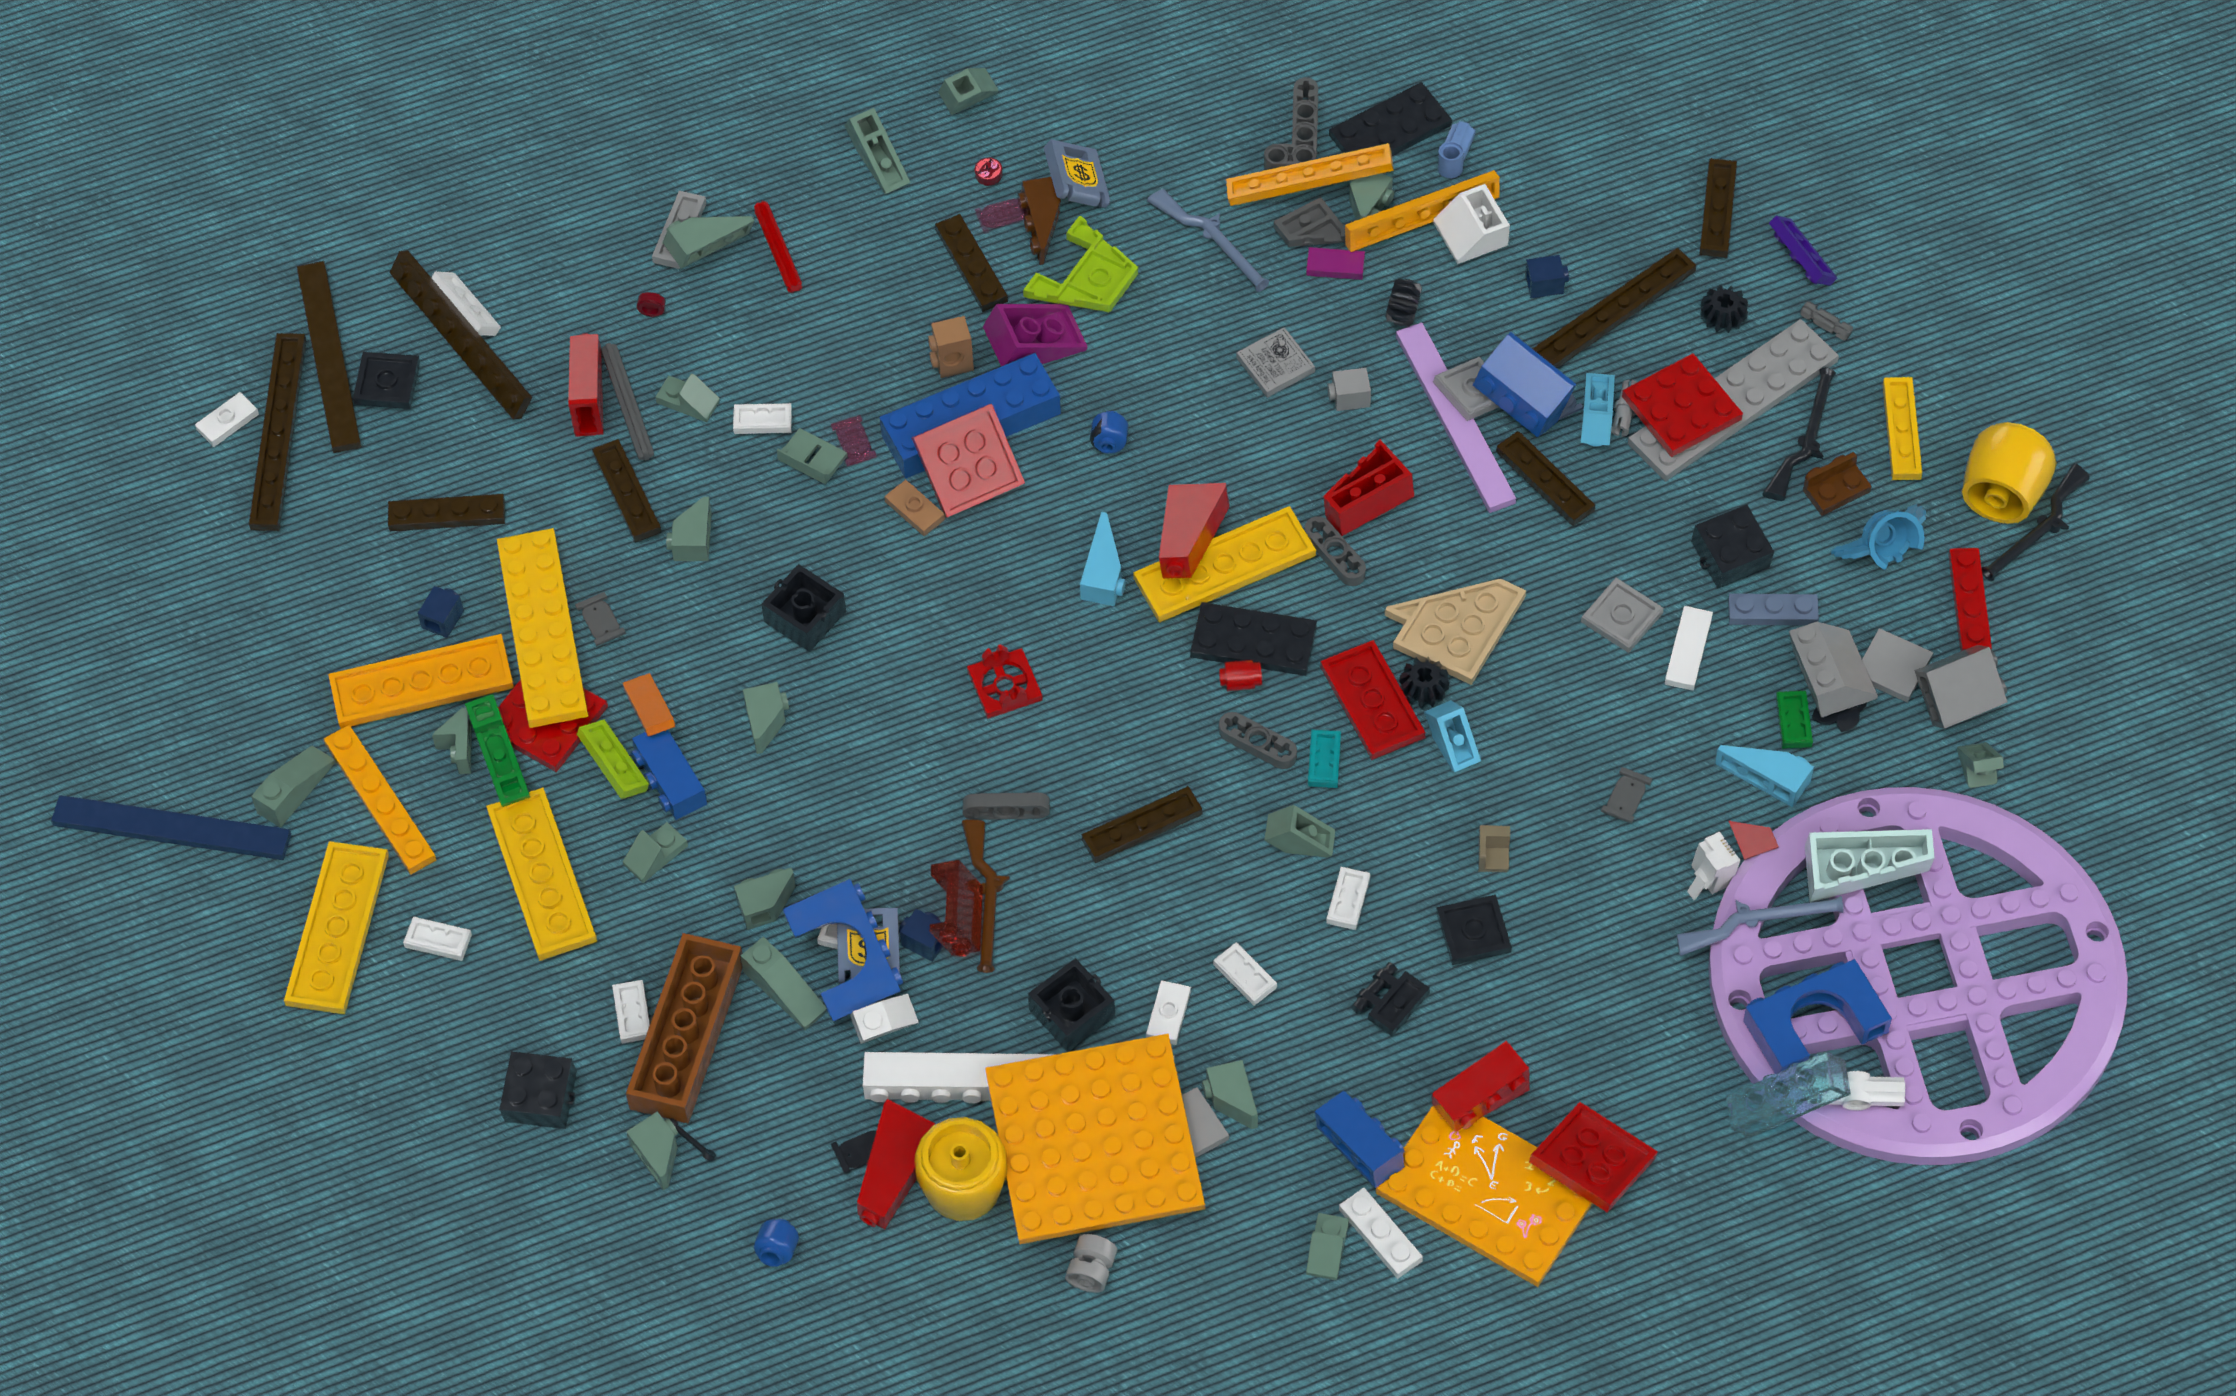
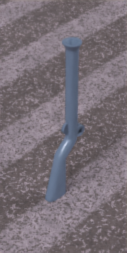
(1211, 227)
(1696, 940)

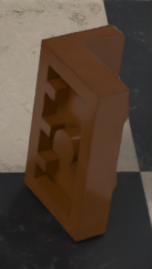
(1835, 484)

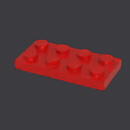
(1372, 699)

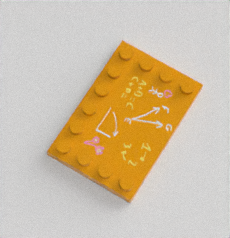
(1486, 1194)

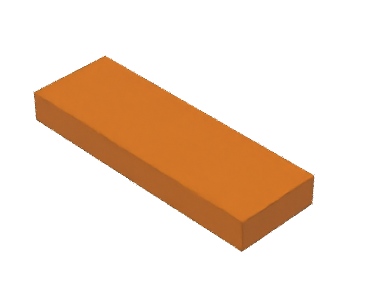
(648, 704)

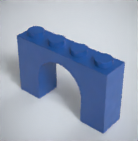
(843, 906)
(1840, 987)

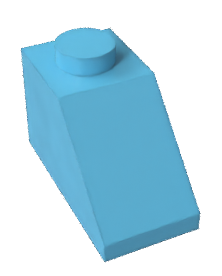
(1453, 735)

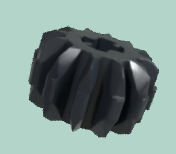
(1403, 302)
(1724, 308)
(1424, 682)

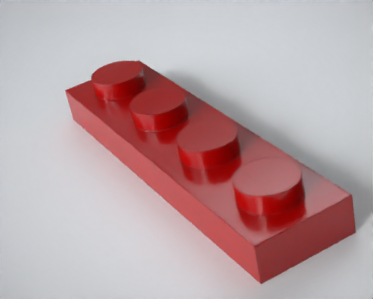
(1969, 598)

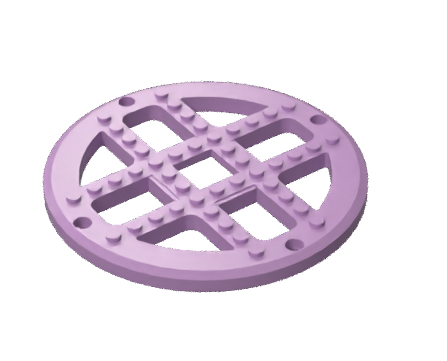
(1976, 1003)

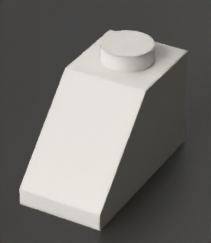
(883, 1018)

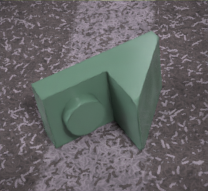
(688, 397)
(456, 736)
(1980, 764)
(654, 851)
(1327, 1246)

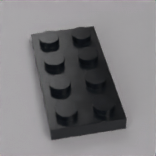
(1396, 121)
(1241, 634)

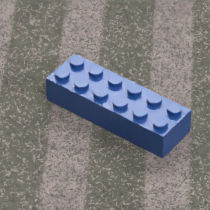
(1018, 392)

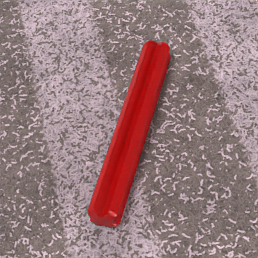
(778, 247)

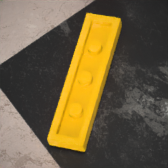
(1902, 428)

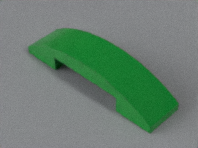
(497, 750)

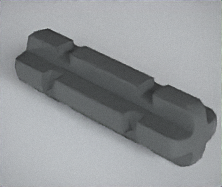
(1826, 320)

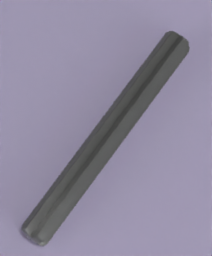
(627, 402)

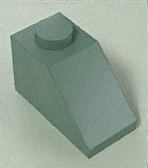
(691, 533)
(765, 712)
(1299, 833)
(1231, 1092)
(655, 1146)

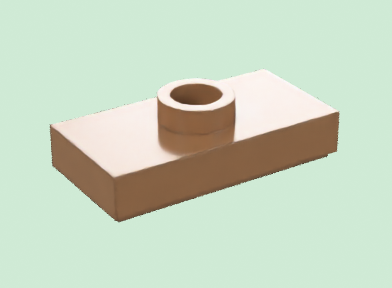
(914, 507)

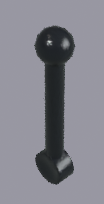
(706, 1153)

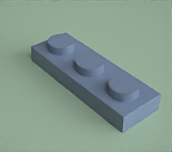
(1772, 609)

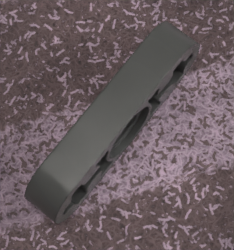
(1336, 563)
(1261, 752)
(1006, 806)

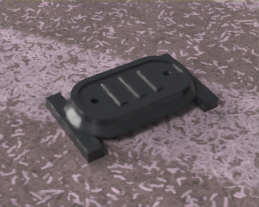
(856, 1148)

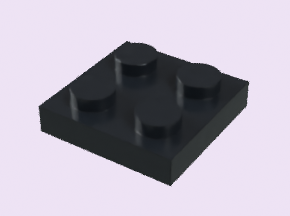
(386, 380)
(1473, 929)

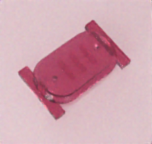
(999, 214)
(853, 440)

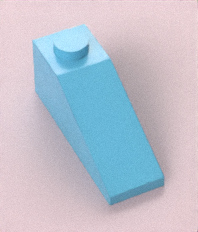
(1597, 409)
(1102, 572)
(1769, 770)

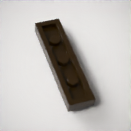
(1718, 208)
(971, 262)
(1545, 478)
(626, 490)
(446, 512)
(1141, 824)

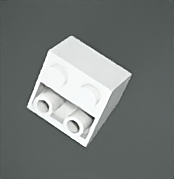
(1472, 224)

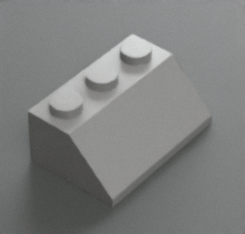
(1831, 667)

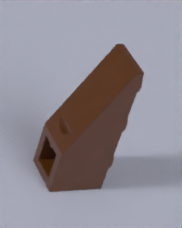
(1042, 213)

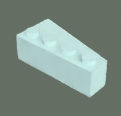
(1863, 859)

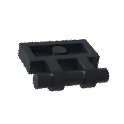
(1397, 1004)

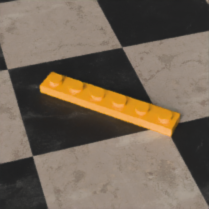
(1309, 174)
(1412, 213)
(380, 799)

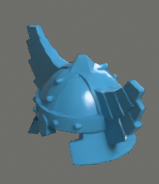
(1887, 536)

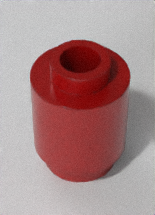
(1240, 675)

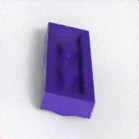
(1802, 251)

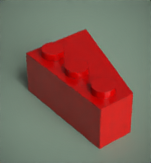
(1368, 491)
(1482, 1087)

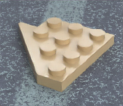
(1457, 625)

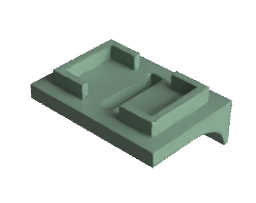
(802, 447)

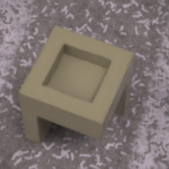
(1494, 848)

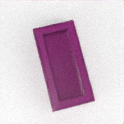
(1335, 263)

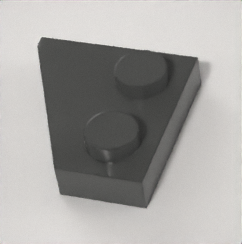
(1310, 225)

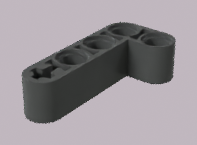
(1303, 129)

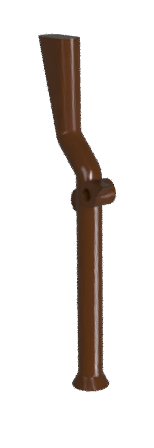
(975, 837)

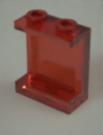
(963, 921)

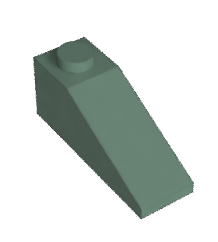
(877, 150)
(703, 235)
(290, 785)
(782, 983)

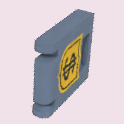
(1078, 170)
(852, 947)

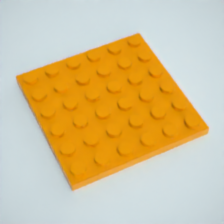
(1094, 1138)

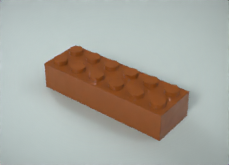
(685, 1028)

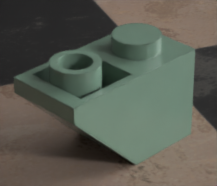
(966, 89)
(1370, 194)
(764, 897)

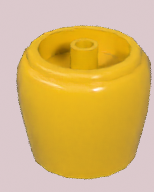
(2007, 472)
(961, 1168)

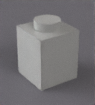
(1350, 389)

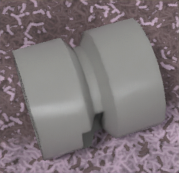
(1091, 1263)

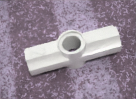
(1872, 1091)

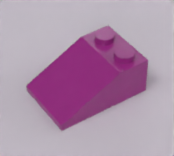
(1031, 329)

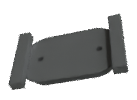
(600, 619)
(1626, 795)

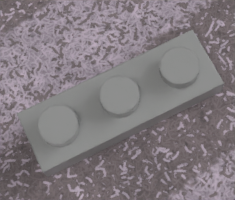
(684, 207)

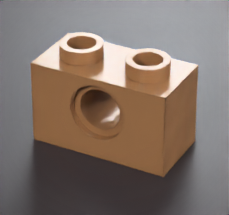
(951, 347)

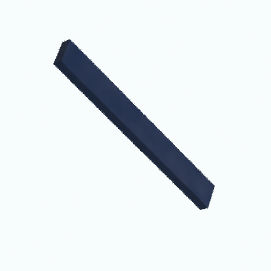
(171, 827)

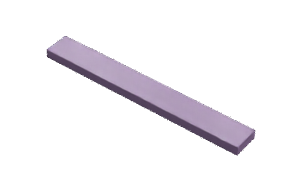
(1463, 434)

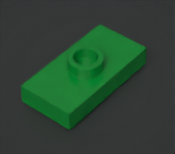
(1794, 719)

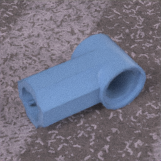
(1455, 150)

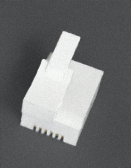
(1713, 865)

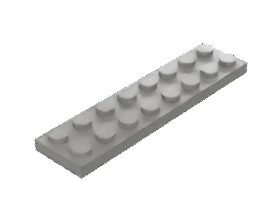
(1754, 386)

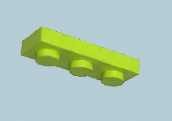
(612, 759)

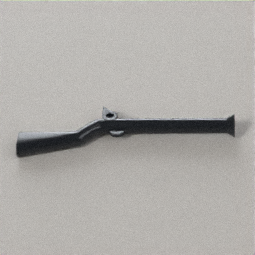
(1810, 447)
(2072, 481)

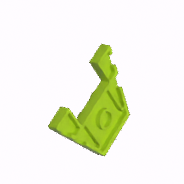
(1096, 279)

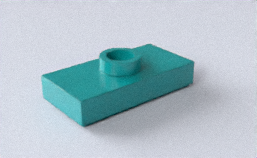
(1324, 758)

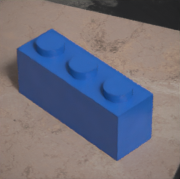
(668, 773)
(1360, 1138)

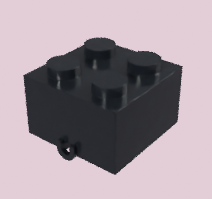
(1732, 546)
(803, 607)
(1071, 1004)
(538, 1090)

